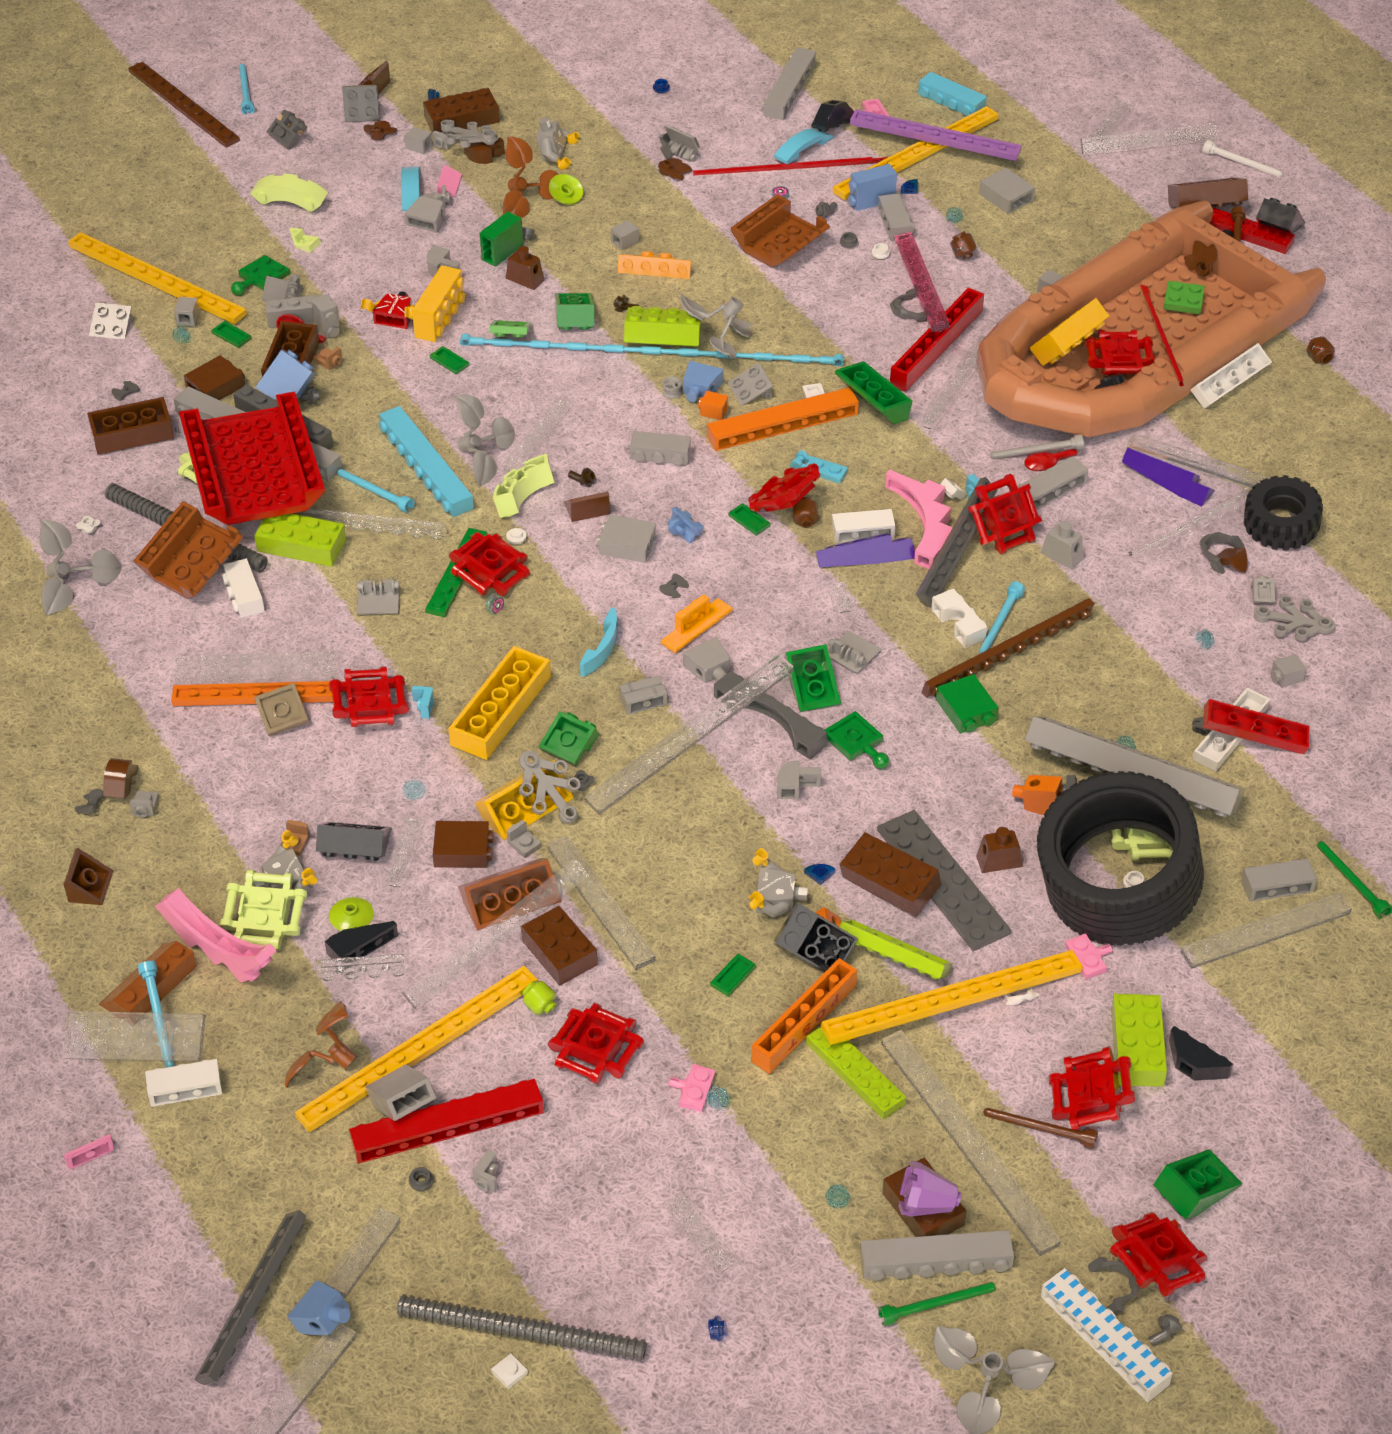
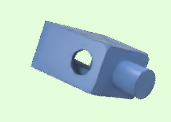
(700, 379)
(319, 1310)

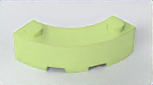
(289, 189)
(521, 483)

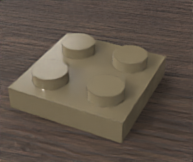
(281, 709)

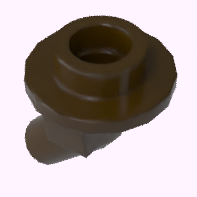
(621, 303)
(587, 476)

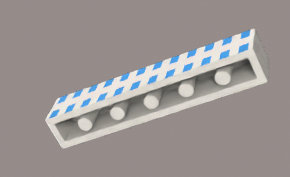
(1106, 1335)

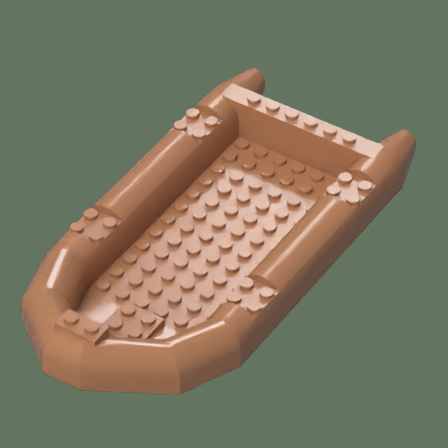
(1242, 305)

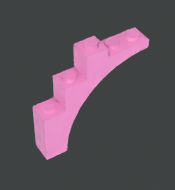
(935, 516)
(219, 946)

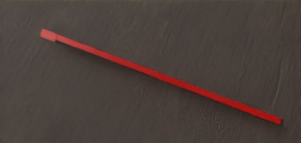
(798, 165)
(1145, 290)

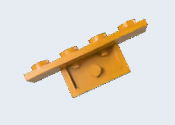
(654, 265)
(694, 621)

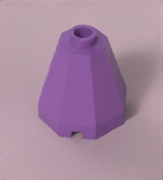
(927, 1192)

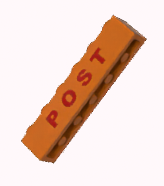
(803, 1016)

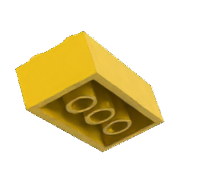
(438, 304)
(1070, 333)

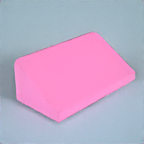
(451, 179)
(89, 1152)

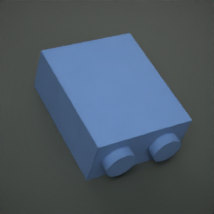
(870, 184)
(286, 376)

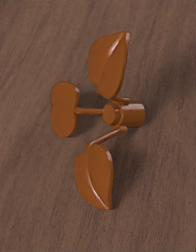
(517, 155)
(338, 1051)

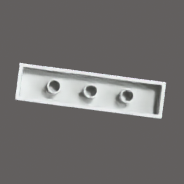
(1231, 376)
(1217, 745)

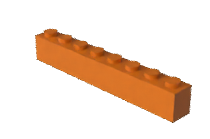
(782, 419)

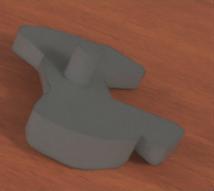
(128, 388)
(669, 588)
(93, 798)

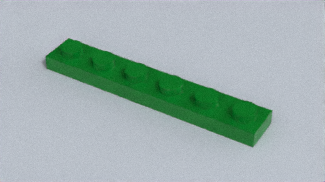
(449, 584)

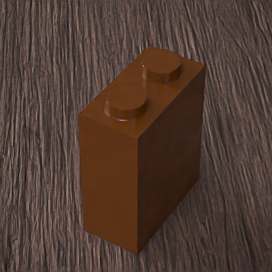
(216, 378)
(462, 844)

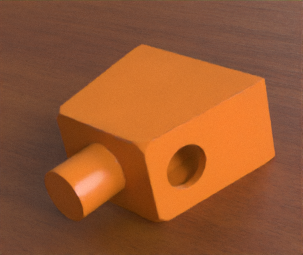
(1039, 792)

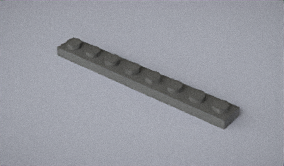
(951, 550)
(248, 1302)

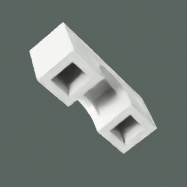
(969, 628)

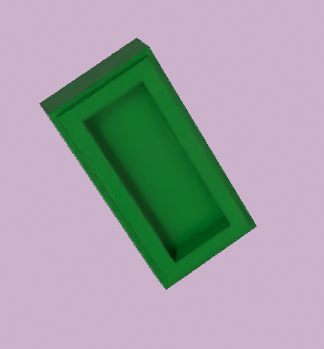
(231, 334)
(449, 360)
(749, 519)
(733, 975)

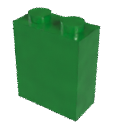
(501, 238)
(967, 704)

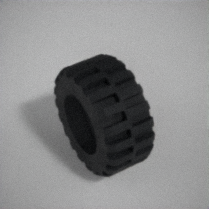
(1283, 494)

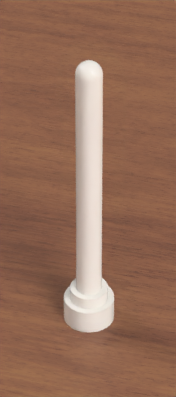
(1211, 148)

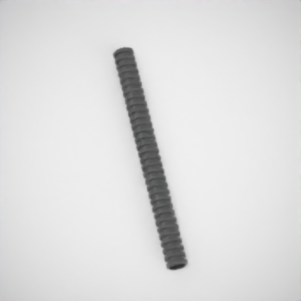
(160, 515)
(521, 1327)

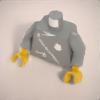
(552, 140)
(285, 861)
(775, 888)

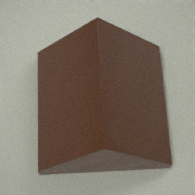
(378, 76)
(588, 506)
(86, 879)

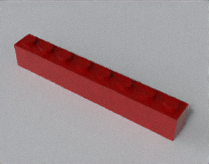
(933, 344)
(446, 1120)

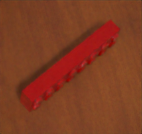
(1255, 232)
(1256, 726)

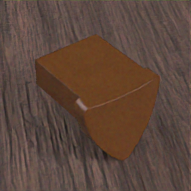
(1235, 558)

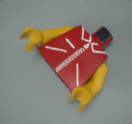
(391, 310)

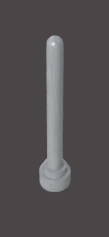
(1075, 443)

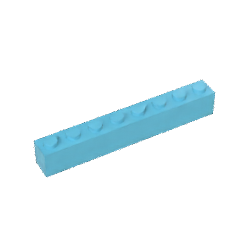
(426, 461)

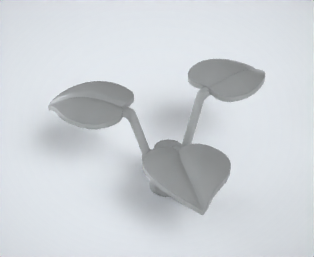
(730, 311)
(471, 412)
(55, 594)
(974, 1410)

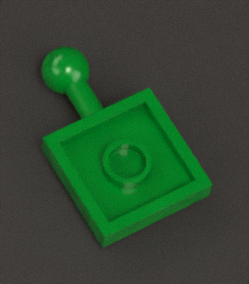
(256, 273)
(855, 736)

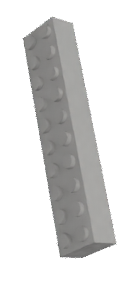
(1112, 756)

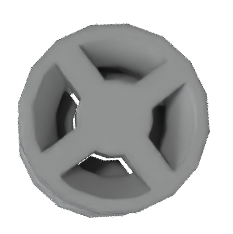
(671, 387)

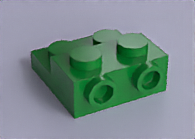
(569, 738)

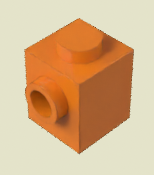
(713, 405)

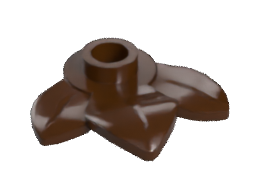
(379, 129)
(674, 168)
(1201, 255)

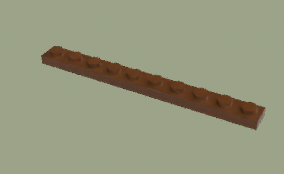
(184, 104)
(1015, 644)

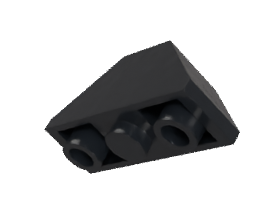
(831, 115)
(1196, 1058)

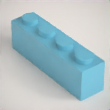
(951, 94)

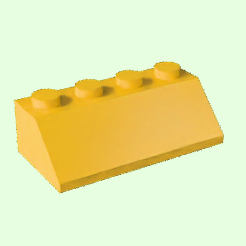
(508, 807)

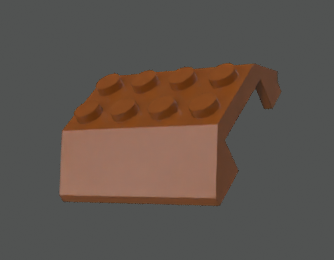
(774, 232)
(187, 551)

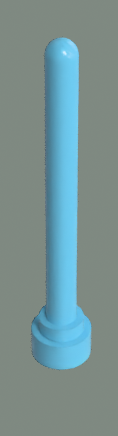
(246, 105)
(402, 502)
(1014, 592)
(148, 972)

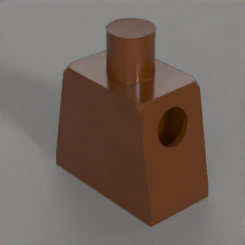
(525, 268)
(999, 851)

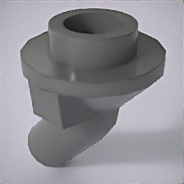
(824, 209)
(311, 396)
(1170, 1326)

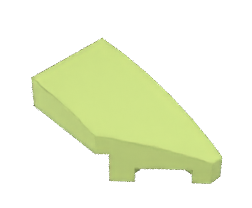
(303, 241)

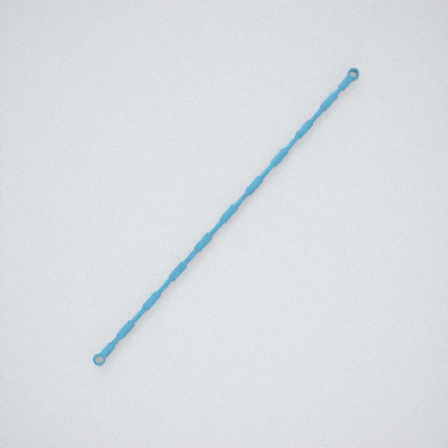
(649, 350)

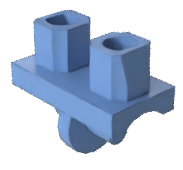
(681, 524)

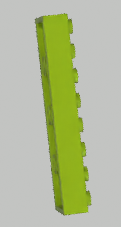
(897, 950)
(858, 1073)

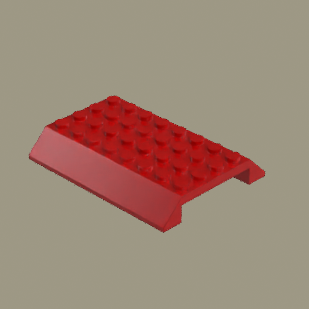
(253, 462)

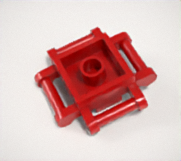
(1119, 352)
(785, 491)
(1005, 514)
(489, 562)
(368, 699)
(595, 1040)
(1092, 1088)
(1157, 1252)

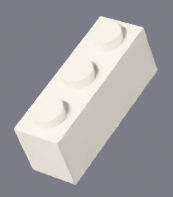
(862, 524)
(242, 588)
(183, 1082)

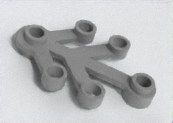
(468, 135)
(1296, 620)
(546, 784)

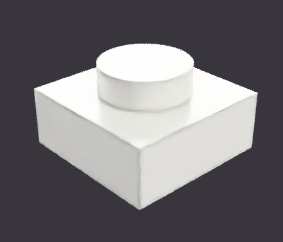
(812, 390)
(953, 489)
(509, 1371)

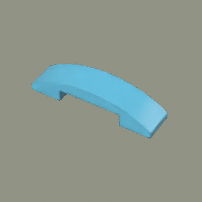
(790, 149)
(409, 186)
(594, 659)

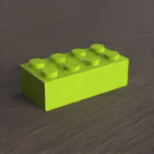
(661, 326)
(301, 538)
(1140, 1035)

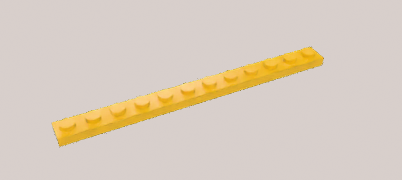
(924, 149)
(156, 277)
(951, 997)
(415, 1048)

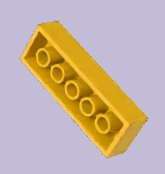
(499, 702)

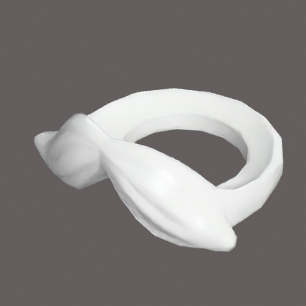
(1015, 1000)

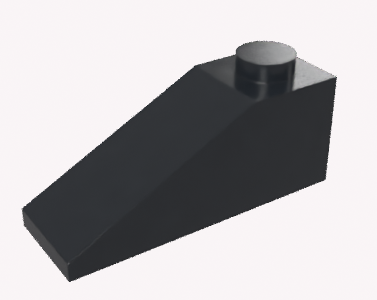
(360, 940)

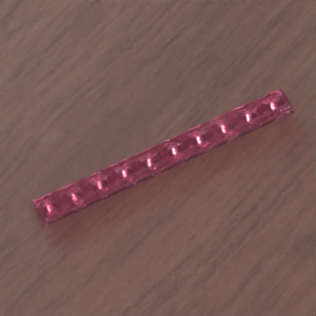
(921, 282)

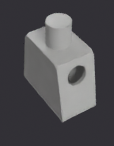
(426, 213)
(1063, 545)
(707, 660)

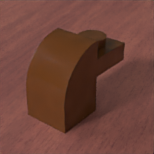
(483, 153)
(118, 777)

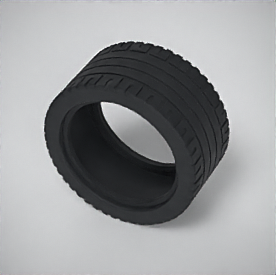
(1109, 804)

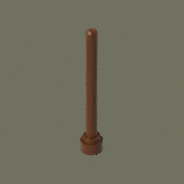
(1238, 215)
(1085, 1137)

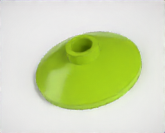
(566, 189)
(344, 919)

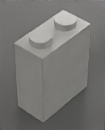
(1007, 190)
(626, 538)
(400, 1092)

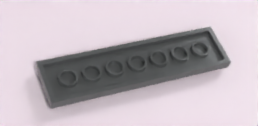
(958, 895)

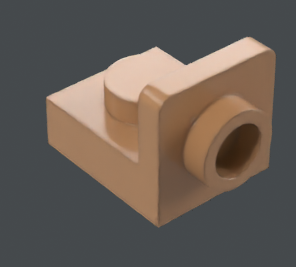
(328, 358)
(300, 831)

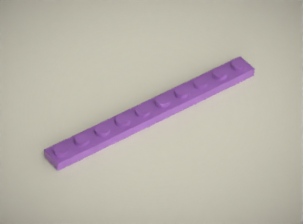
(936, 135)

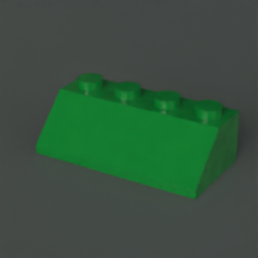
(876, 391)

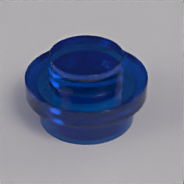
(661, 86)
(717, 1328)

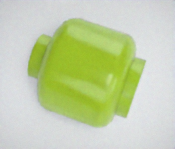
(539, 997)

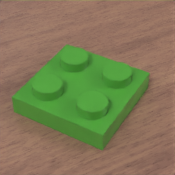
(1184, 297)
(516, 328)

